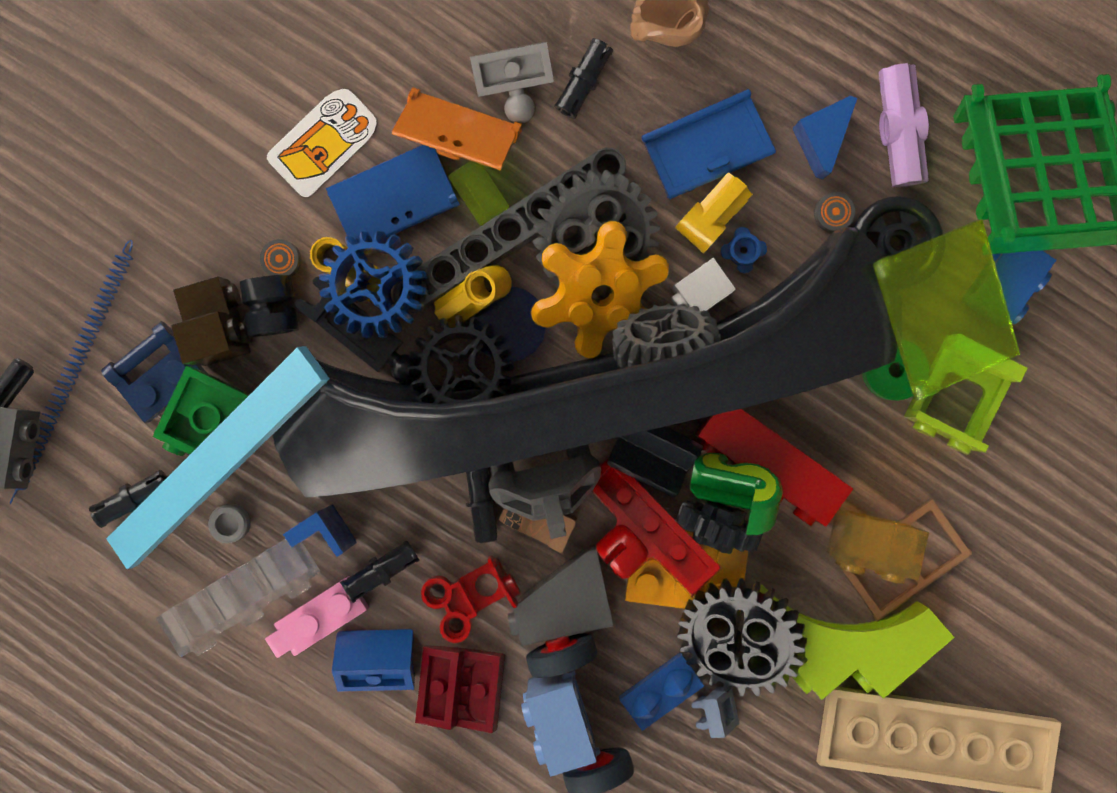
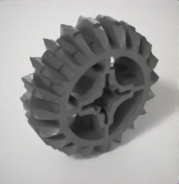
(662, 334)

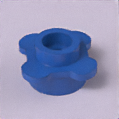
(754, 247)

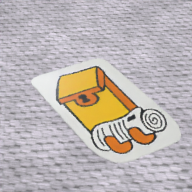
(322, 141)

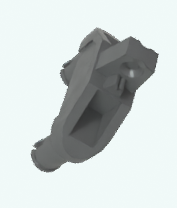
(548, 489)

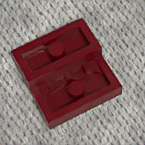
(460, 688)

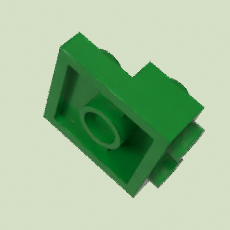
(196, 410)

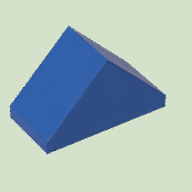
(823, 134)

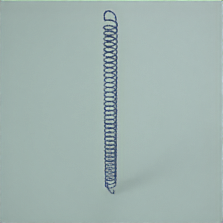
(81, 351)

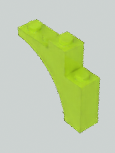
(879, 650)

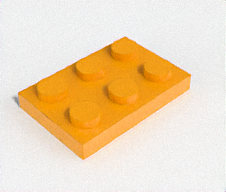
(657, 587)

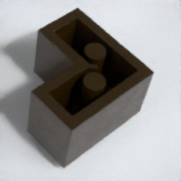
(210, 323)

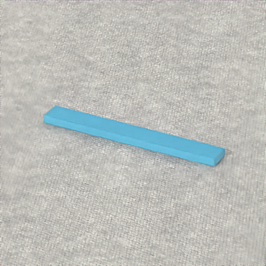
(218, 456)

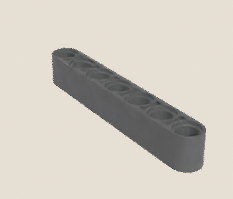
(490, 232)

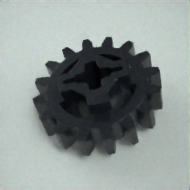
(717, 526)

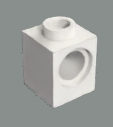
(703, 287)

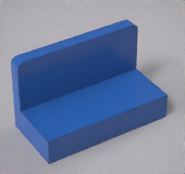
(330, 526)
(374, 660)

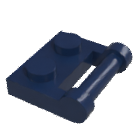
(153, 389)

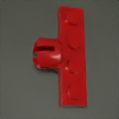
(648, 533)

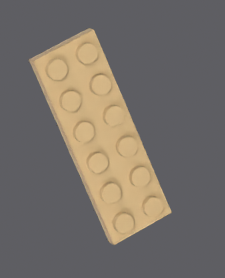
(938, 742)

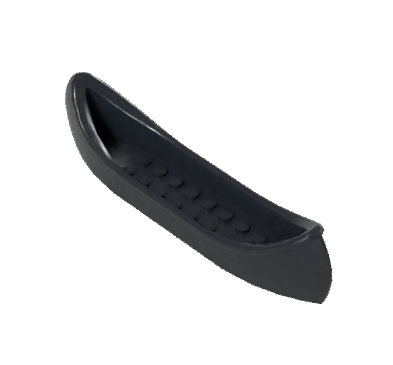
(797, 337)

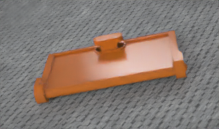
(478, 135)

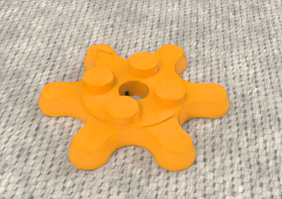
(583, 273)

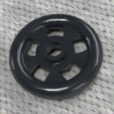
(909, 212)

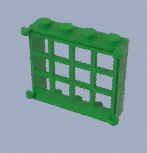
(991, 167)

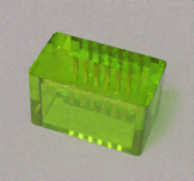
(478, 192)

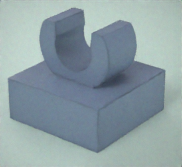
(719, 711)

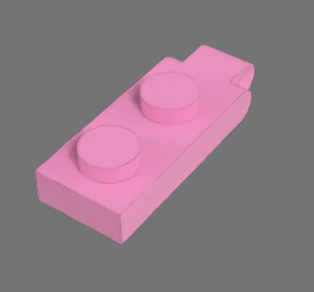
(314, 620)

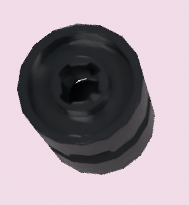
(264, 292)

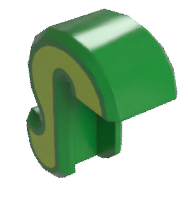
(739, 486)

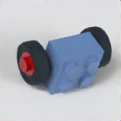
(561, 720)

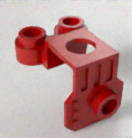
(464, 600)

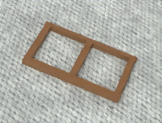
(964, 553)

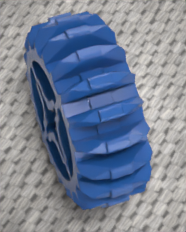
(358, 291)

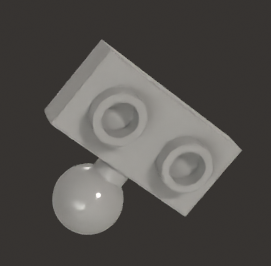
(512, 72)

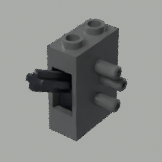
(17, 428)

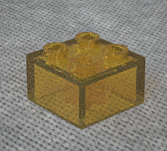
(877, 544)

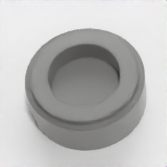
(229, 523)

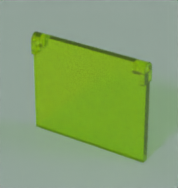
(947, 309)

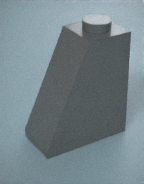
(563, 602)

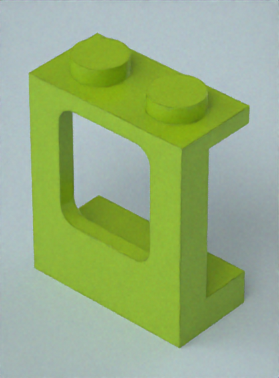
(994, 385)

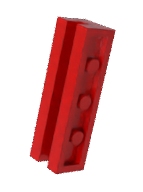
(804, 482)

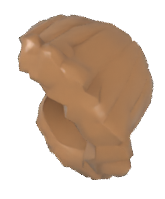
(669, 21)

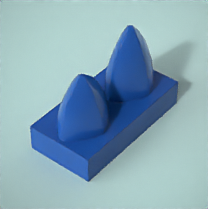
(661, 691)

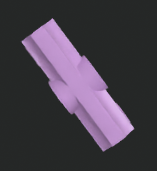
(903, 125)

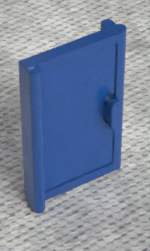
(710, 140)
(403, 188)

